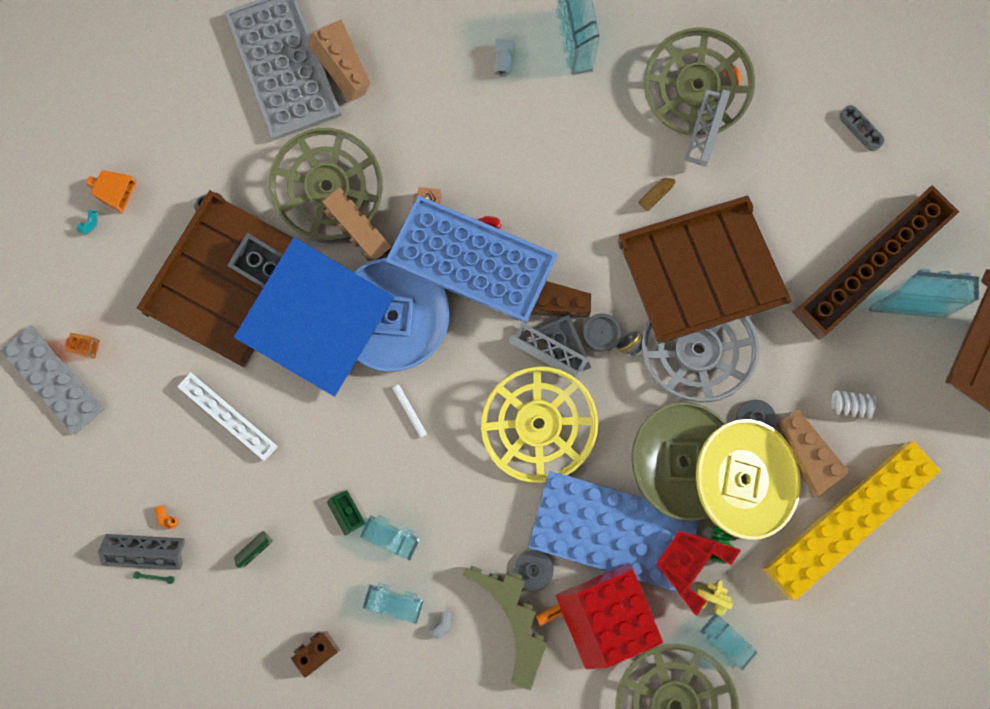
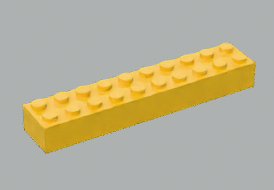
(851, 520)

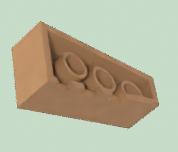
(340, 59)
(356, 225)
(814, 457)

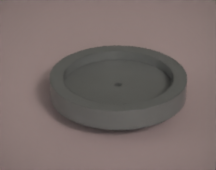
(602, 323)
(757, 409)
(535, 561)

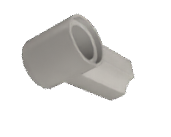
(503, 55)

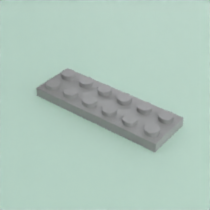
(52, 380)

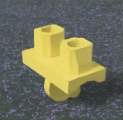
(717, 595)

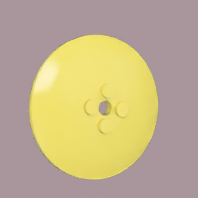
(771, 475)

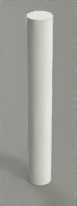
(409, 410)

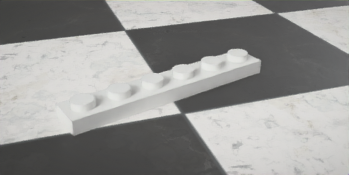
(227, 416)

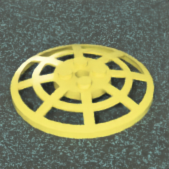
(548, 432)

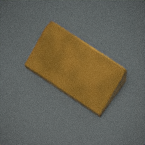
(656, 193)

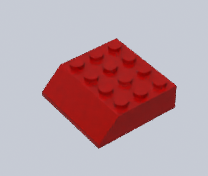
(609, 618)

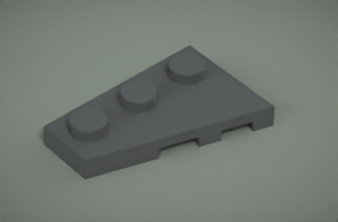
(565, 333)

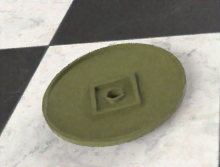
(656, 451)

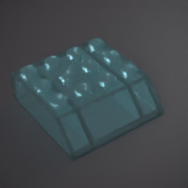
(579, 33)
(930, 294)

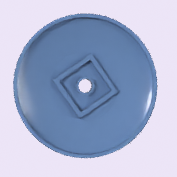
(420, 320)

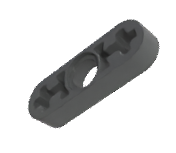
(848, 122)

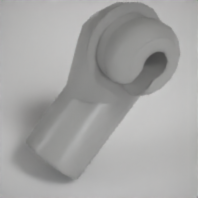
(444, 627)

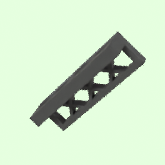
(140, 555)

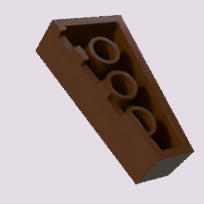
(562, 301)

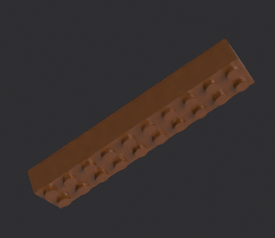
(875, 262)

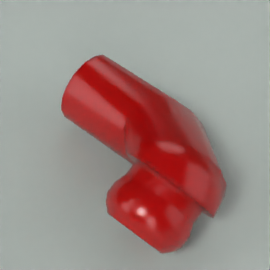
(492, 221)

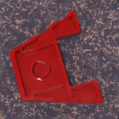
(686, 558)

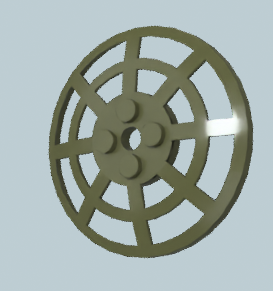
(698, 72)
(319, 174)
(676, 690)

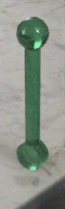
(170, 579)

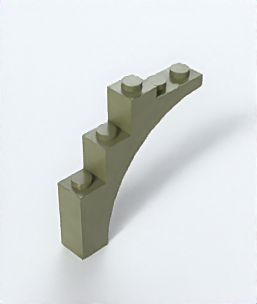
(528, 647)

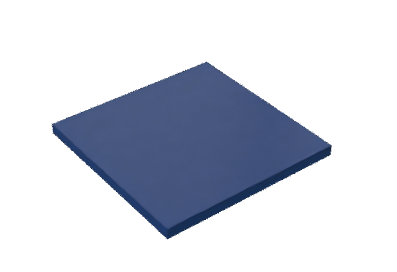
(314, 317)

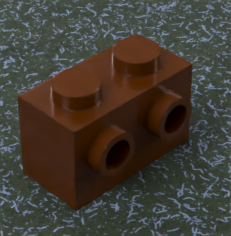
(315, 654)

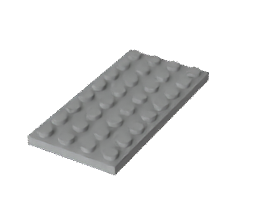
(282, 66)

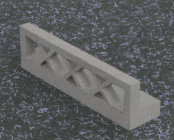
(713, 130)
(541, 355)

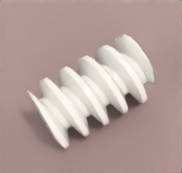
(853, 403)

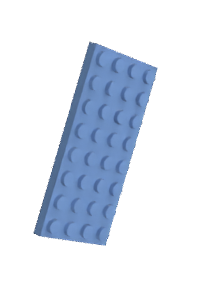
(472, 259)
(604, 528)

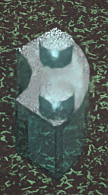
(390, 537)
(393, 603)
(728, 642)

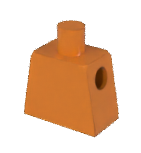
(112, 189)

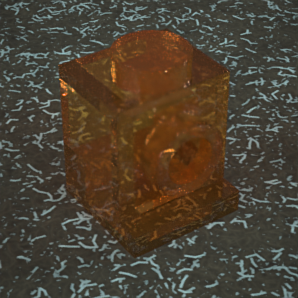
(89, 347)

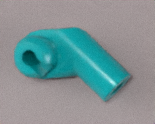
(91, 223)

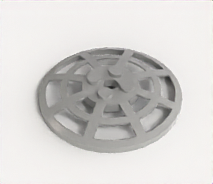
(705, 361)

